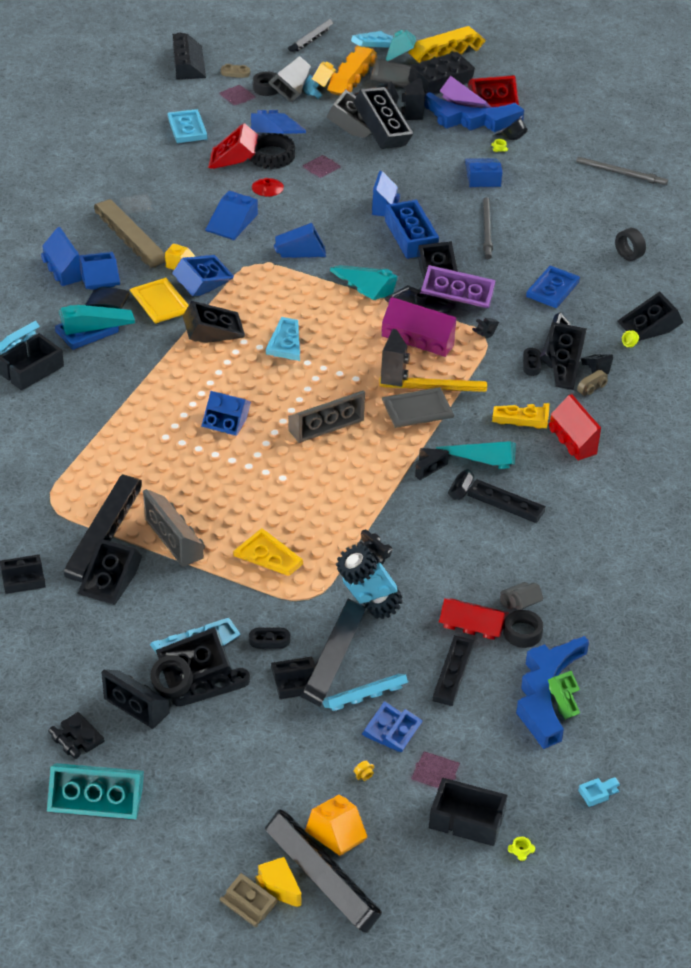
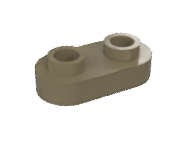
(235, 71)
(592, 382)

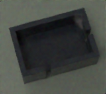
(24, 370)
(468, 811)

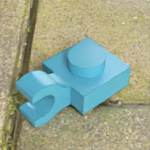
(310, 87)
(598, 792)

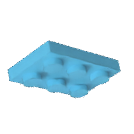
(187, 126)
(18, 337)

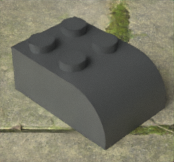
(347, 116)

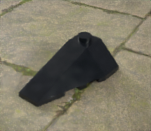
(566, 350)

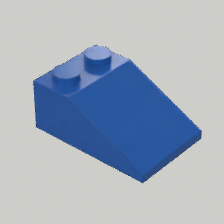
(274, 123)
(483, 172)
(232, 215)
(201, 274)

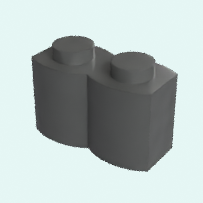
(521, 595)

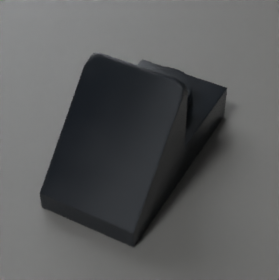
(598, 362)
(430, 461)

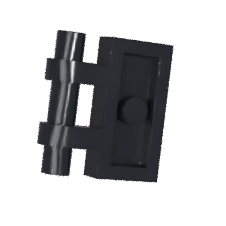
(81, 731)

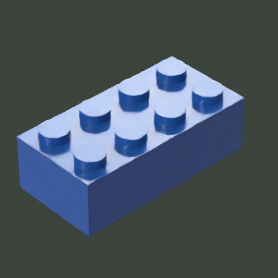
(410, 226)

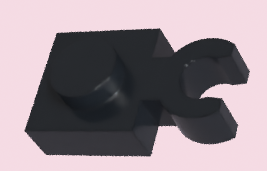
(486, 327)

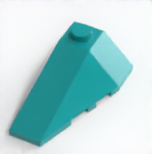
(401, 43)
(370, 281)
(89, 318)
(496, 453)

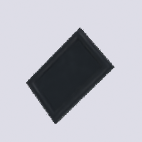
(415, 296)

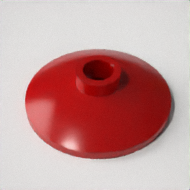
(267, 187)

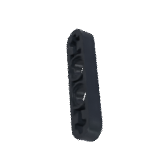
(212, 690)

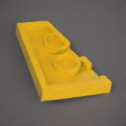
(528, 416)
(268, 553)

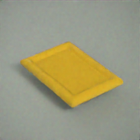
(160, 300)

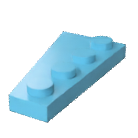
(372, 39)
(225, 627)

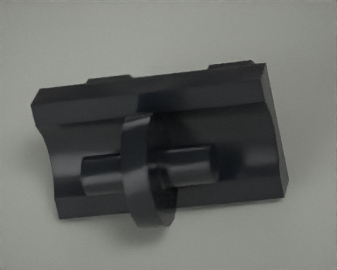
(373, 543)

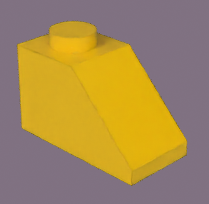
(324, 73)
(175, 254)
(279, 881)

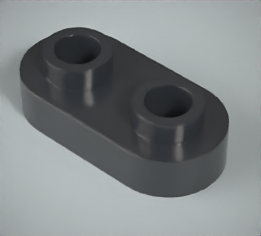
(531, 361)
(461, 484)
(269, 638)

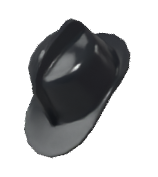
(515, 130)

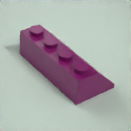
(420, 326)

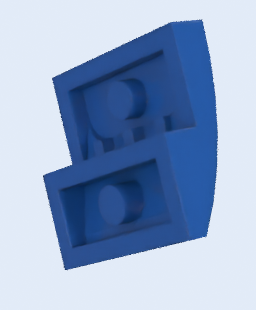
(392, 727)

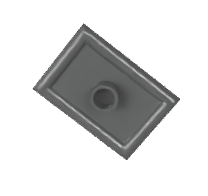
(389, 71)
(417, 407)

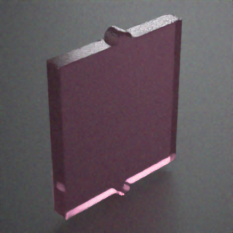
(237, 95)
(321, 166)
(432, 769)

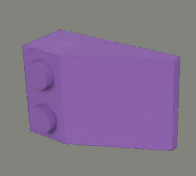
(459, 94)

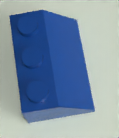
(61, 258)

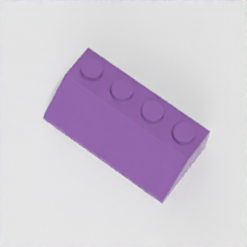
(458, 286)

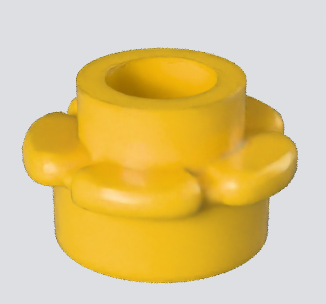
(364, 770)

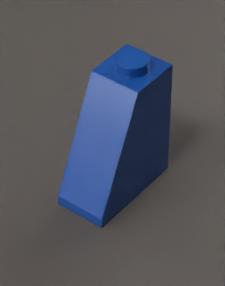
(300, 243)

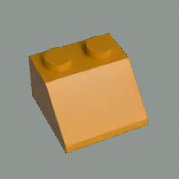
(337, 825)

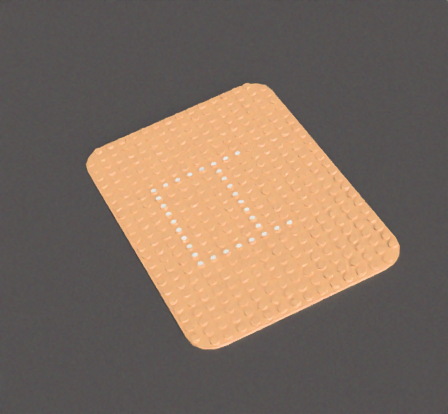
(231, 486)

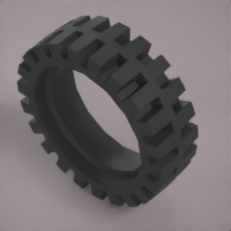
(274, 160)

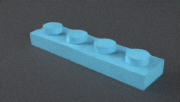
(373, 689)

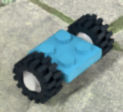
(369, 581)

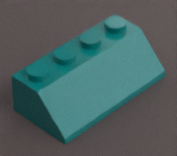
(95, 791)

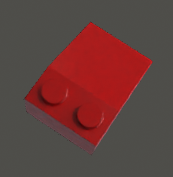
(234, 148)

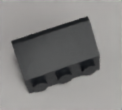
(134, 698)

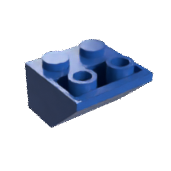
(99, 270)
(225, 413)

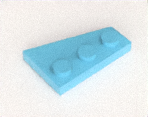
(285, 340)

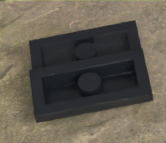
(108, 298)
(22, 574)
(292, 676)

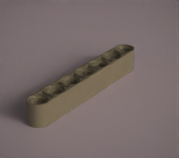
(130, 233)

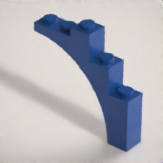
(472, 117)
(536, 707)

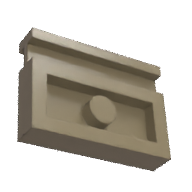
(248, 900)

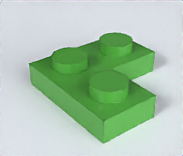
(562, 688)

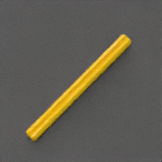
(453, 385)

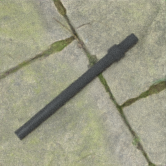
(651, 178)
(487, 245)

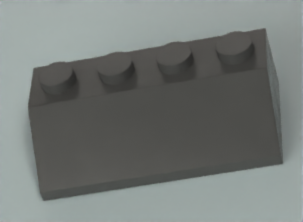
(327, 417)
(172, 529)

